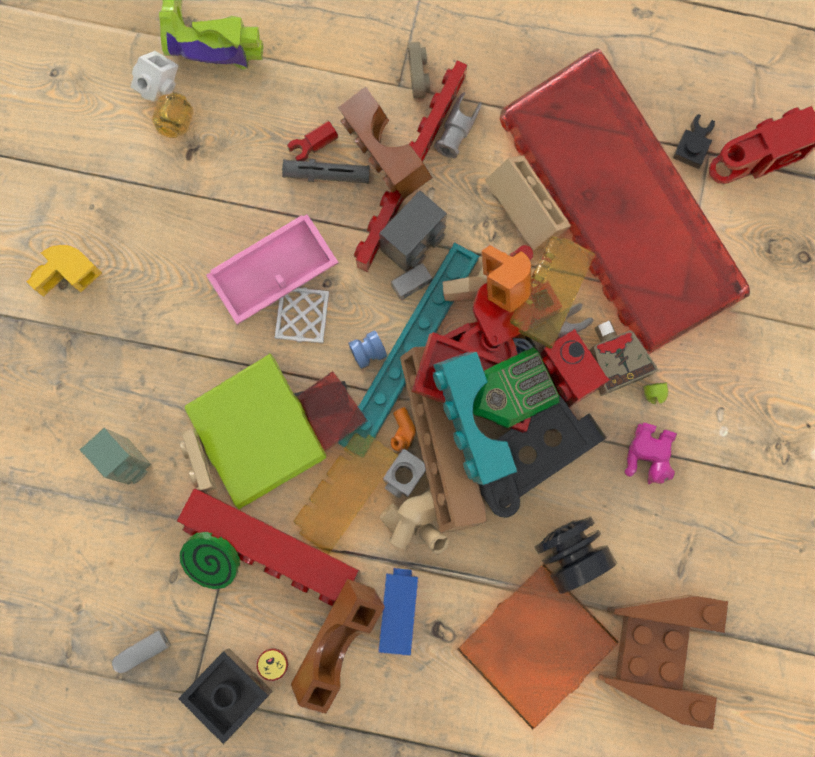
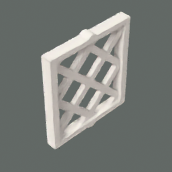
(299, 337)

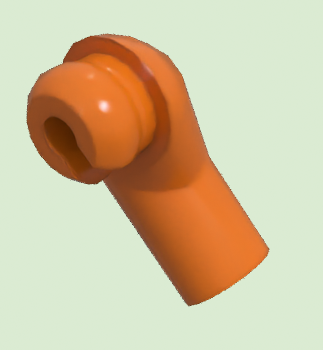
(405, 432)

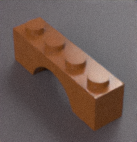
(401, 164)
(319, 674)

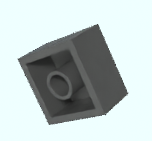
(413, 232)

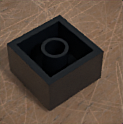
(225, 695)

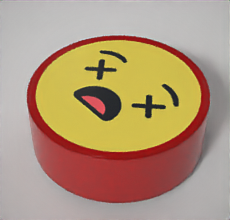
(272, 664)

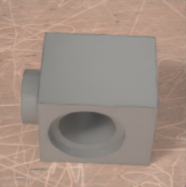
(408, 461)

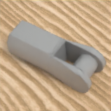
(140, 651)

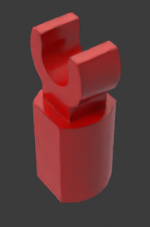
(314, 140)

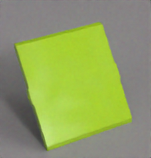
(255, 431)

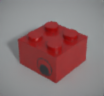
(573, 368)

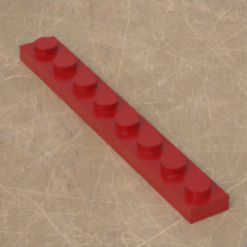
(428, 130)

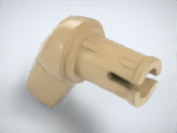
(464, 288)
(413, 512)
(423, 534)

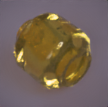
(172, 115)

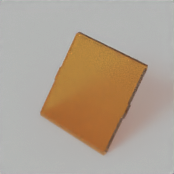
(537, 647)

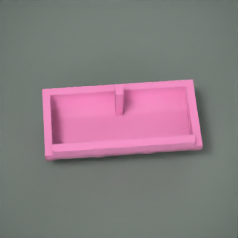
(271, 268)

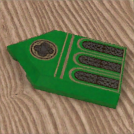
(515, 390)

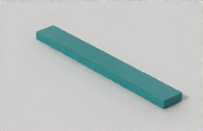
(424, 320)

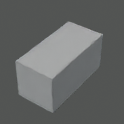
(411, 281)

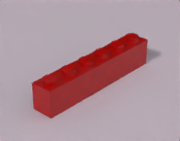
(268, 546)

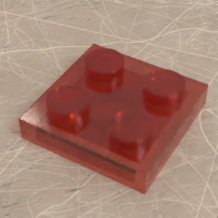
(331, 410)

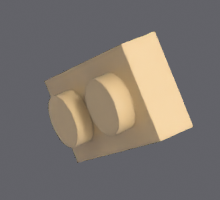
(201, 474)

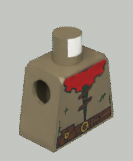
(621, 358)

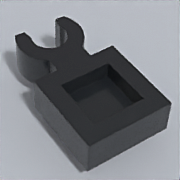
(694, 144)

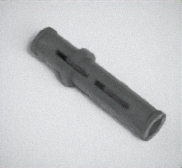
(325, 171)

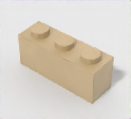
(527, 202)

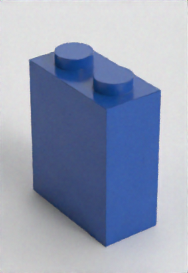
(398, 612)

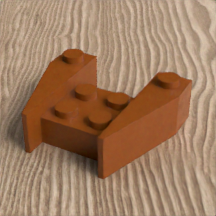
(656, 652)

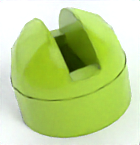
(656, 391)

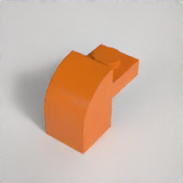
(507, 278)

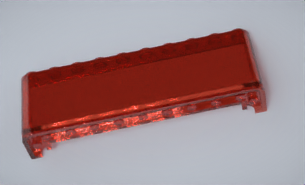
(624, 202)

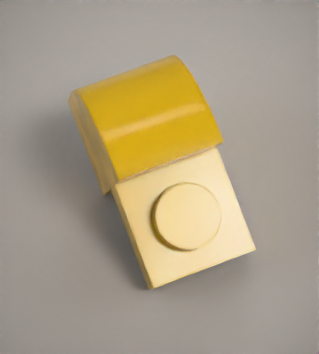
(62, 263)

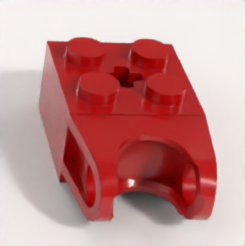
(768, 147)

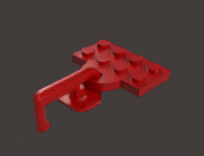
(492, 331)

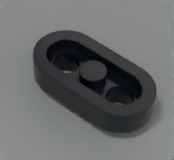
(503, 487)

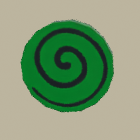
(209, 560)

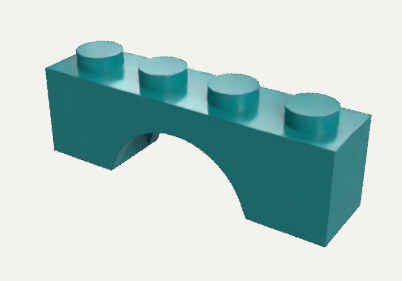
(460, 382)

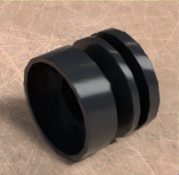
(575, 555)

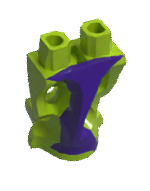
(208, 41)

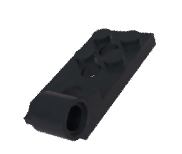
(577, 439)

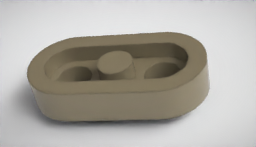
(419, 80)

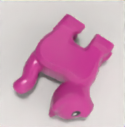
(653, 450)

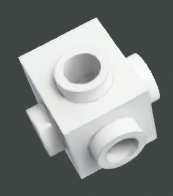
(154, 76)

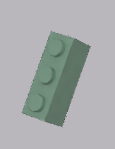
(116, 457)

